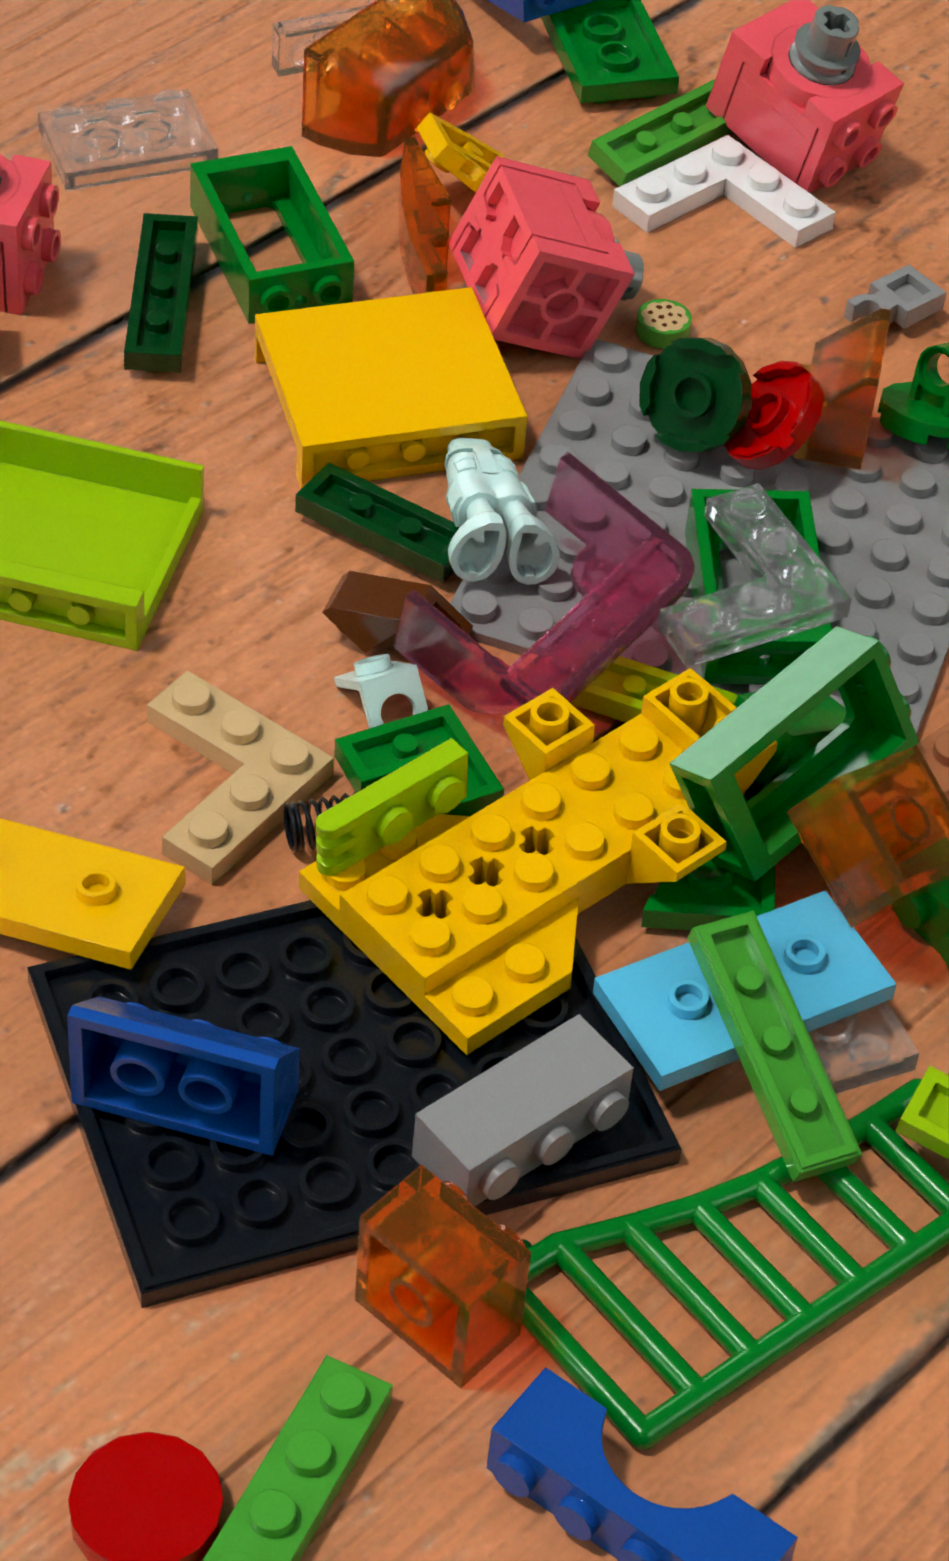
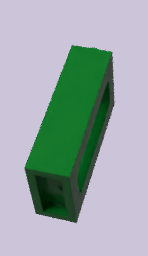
(280, 183)
(704, 546)
(873, 729)

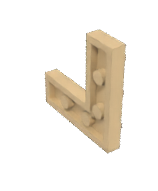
(266, 770)

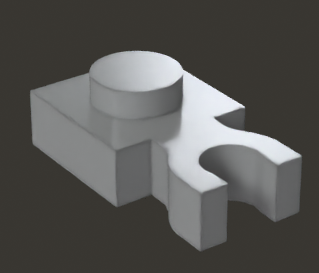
(904, 292)

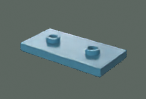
(672, 1016)

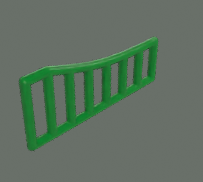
(705, 1211)

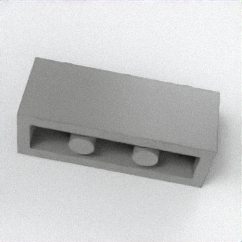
(524, 1111)

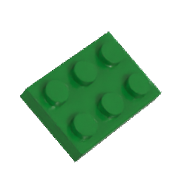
(611, 51)

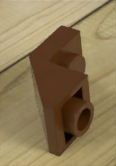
(371, 607)

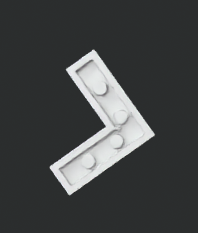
(730, 171)

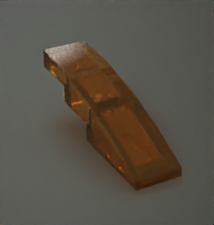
(422, 221)

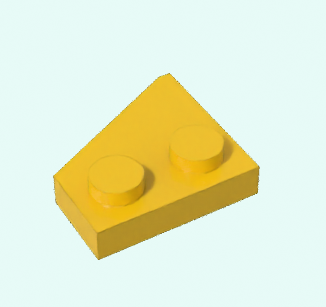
(456, 151)

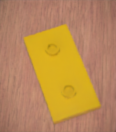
(82, 894)

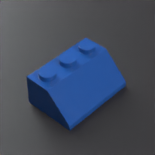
(181, 1073)

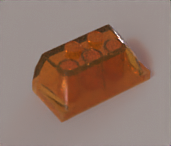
(385, 73)

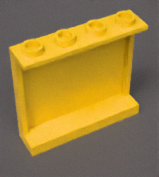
(389, 383)

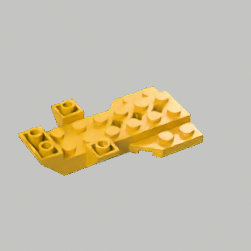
(487, 904)

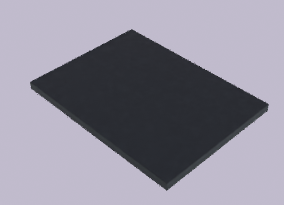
(368, 1061)

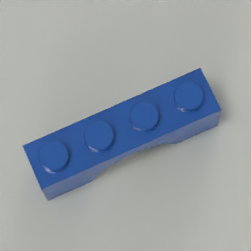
(555, 1455)

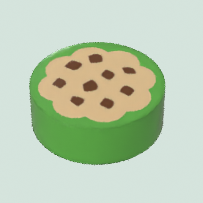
(662, 322)

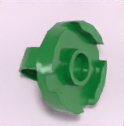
(918, 406)

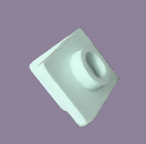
(380, 678)

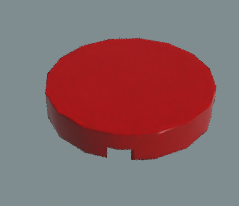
(781, 418)
(146, 1501)

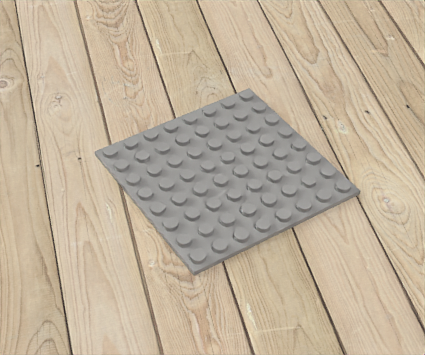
(874, 526)

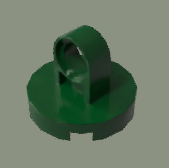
(696, 394)

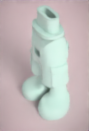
(494, 508)

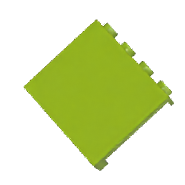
(90, 533)

